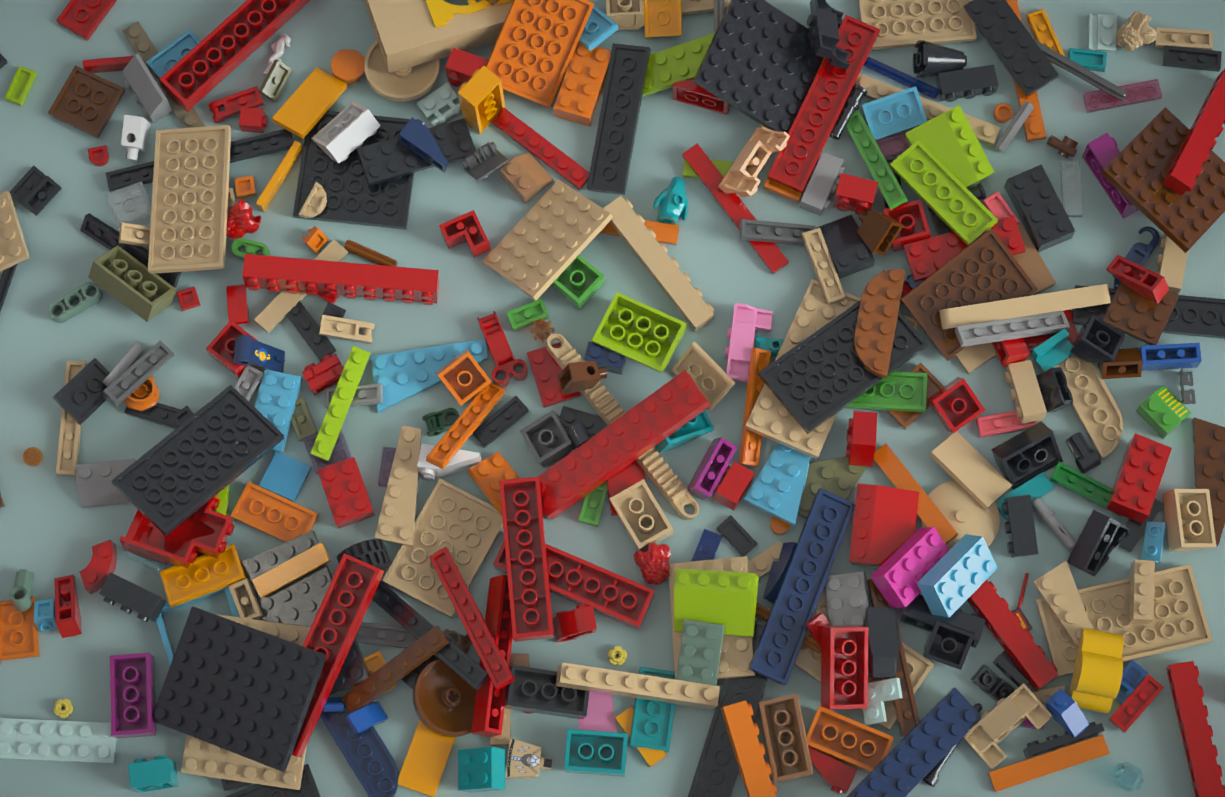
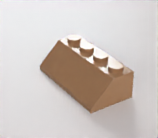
(786, 738)

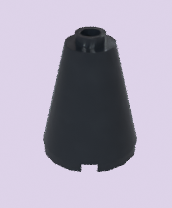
(936, 59)

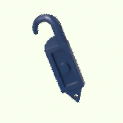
(1140, 251)

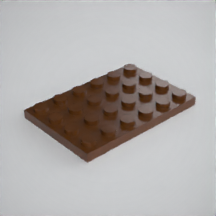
(976, 275)

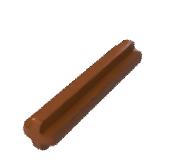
(369, 254)

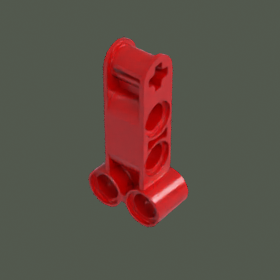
(501, 351)

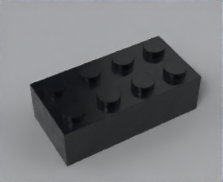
(1039, 208)
(537, 693)

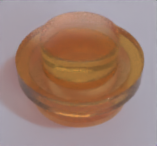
(33, 456)

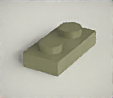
(275, 80)
(302, 420)

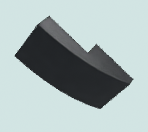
(992, 684)

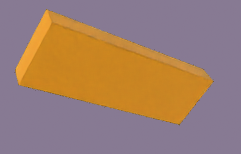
(1043, 30)
(650, 755)

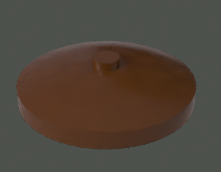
(444, 700)

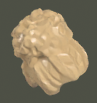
(1135, 32)

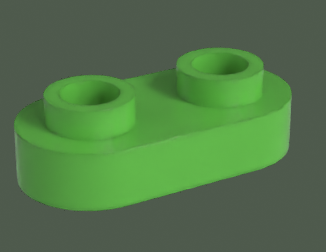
(250, 246)

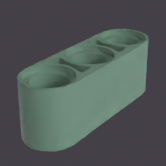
(65, 302)

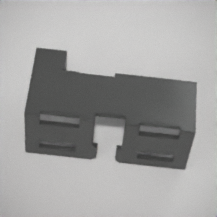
(1185, 395)

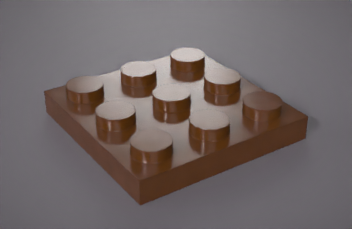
(86, 101)
(1139, 316)

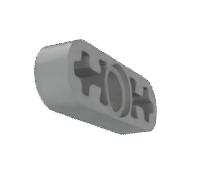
(123, 364)

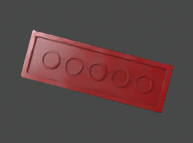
(932, 253)

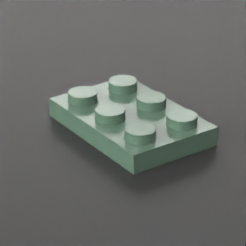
(700, 652)

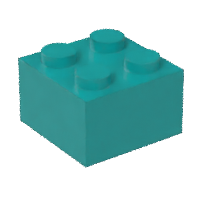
(481, 769)
(152, 774)

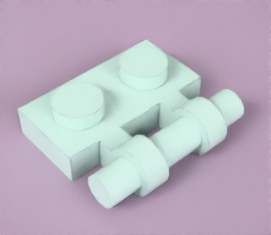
(437, 101)

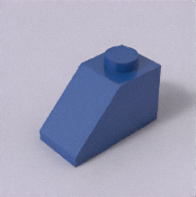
(1067, 713)

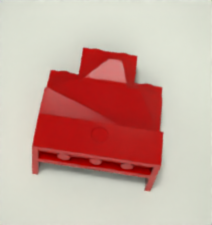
(201, 532)

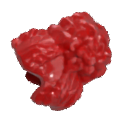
(241, 220)
(654, 563)

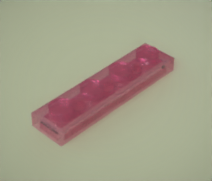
(1136, 94)

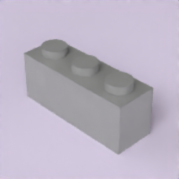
(822, 184)

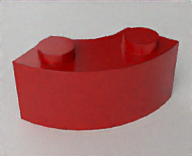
(101, 564)
(574, 623)

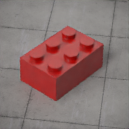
(346, 492)

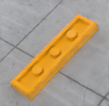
(279, 176)
(291, 570)

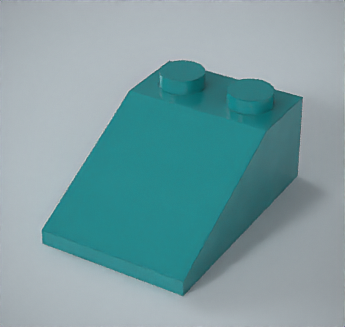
(691, 430)

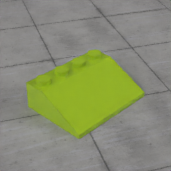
(954, 145)
(639, 332)
(717, 599)

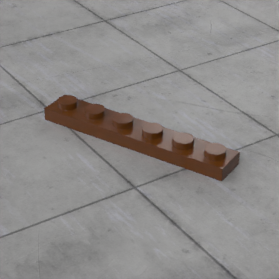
(395, 669)

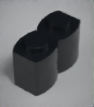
(1054, 389)

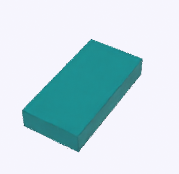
(1088, 59)

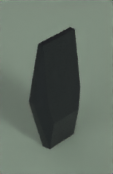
(882, 641)

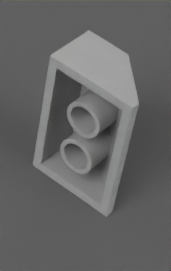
(146, 90)
(96, 485)

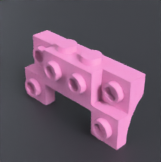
(741, 336)

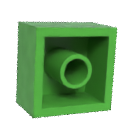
(579, 282)

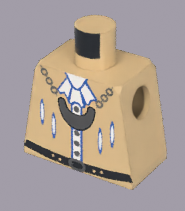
(525, 760)

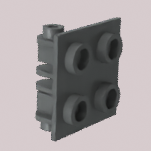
(486, 164)

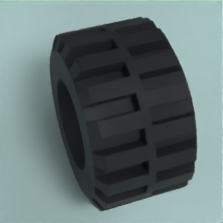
(370, 552)

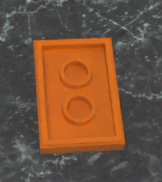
(17, 632)

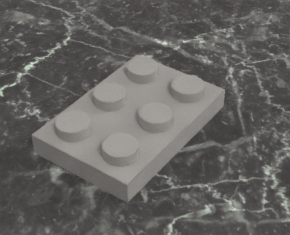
(847, 598)

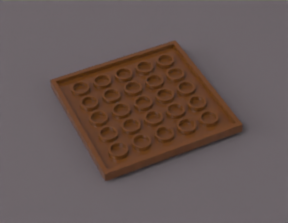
(1142, 169)

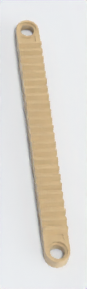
(609, 411)

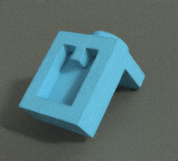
(45, 615)

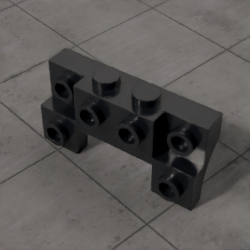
(824, 33)

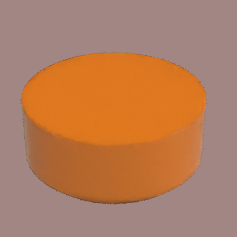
(1003, 113)
(778, 526)

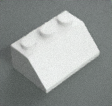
(346, 132)

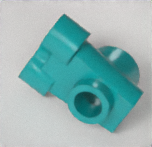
(766, 344)

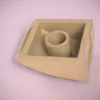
(626, 13)

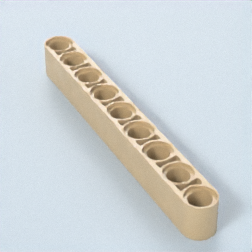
(1025, 306)

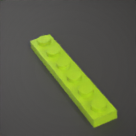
(340, 403)

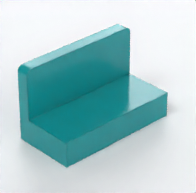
(1052, 351)

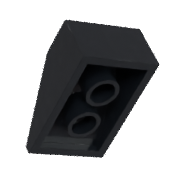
(846, 246)

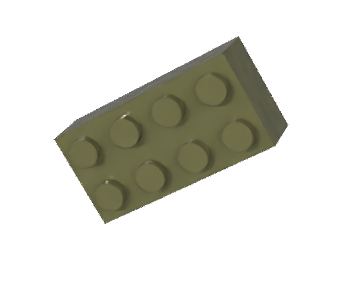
(132, 283)

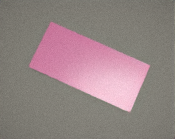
(599, 713)

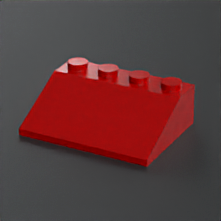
(881, 523)

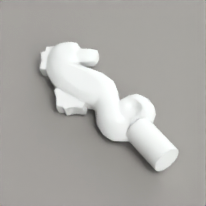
(278, 49)

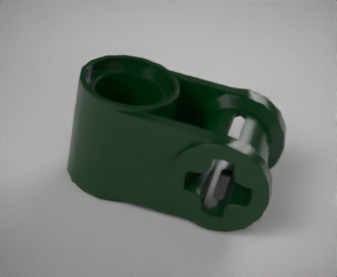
(440, 421)

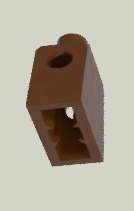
(878, 230)
(580, 376)

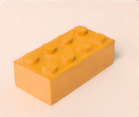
(481, 99)

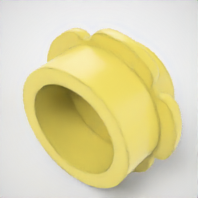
(612, 655)
(68, 708)

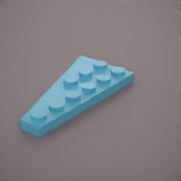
(415, 370)
(780, 484)

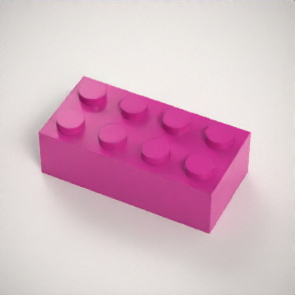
(902, 571)

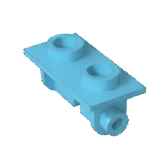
(1153, 541)

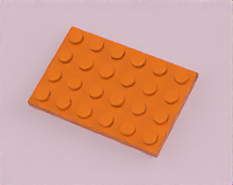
(538, 46)

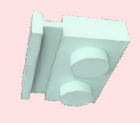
(1102, 33)

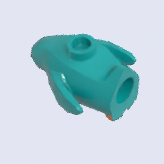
(672, 202)

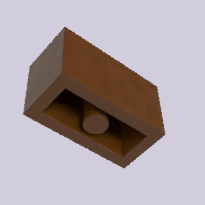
(1125, 365)

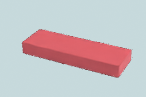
(1000, 424)

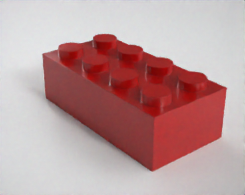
(1138, 478)
(844, 666)

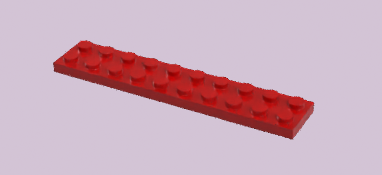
(822, 107)

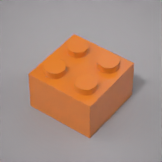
(463, 377)

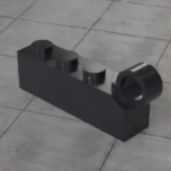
(919, 615)

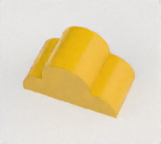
(1097, 670)

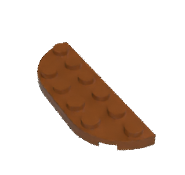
(878, 321)

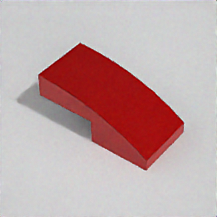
(237, 304)

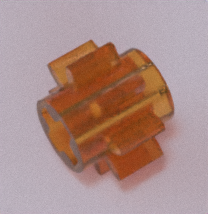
(542, 335)

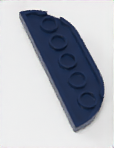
(365, 754)

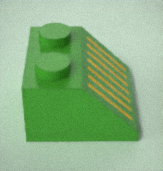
(1163, 411)

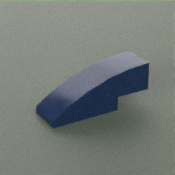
(778, 571)

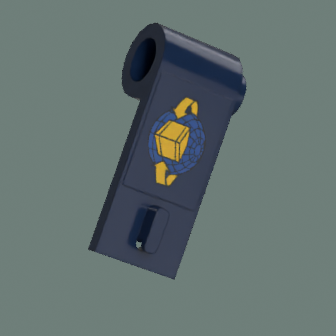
(254, 352)

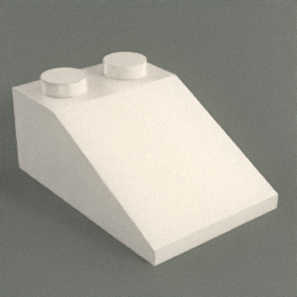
(460, 462)

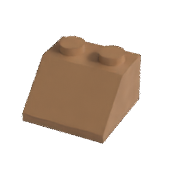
(525, 176)

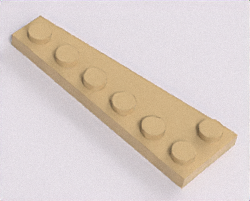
(399, 504)

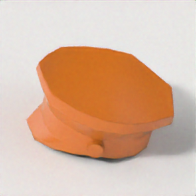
(348, 66)
(144, 396)

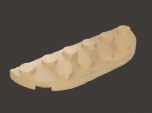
(1093, 404)

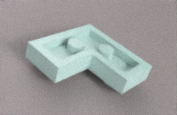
(878, 694)

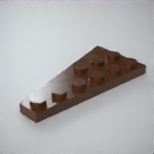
(1210, 468)

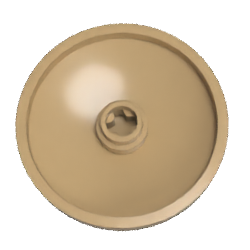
(402, 84)
(965, 513)

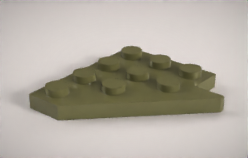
(831, 475)

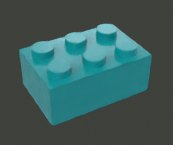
(596, 752)

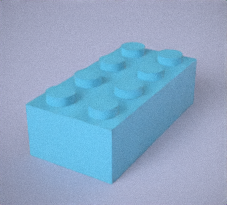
(957, 575)

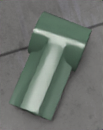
(22, 589)

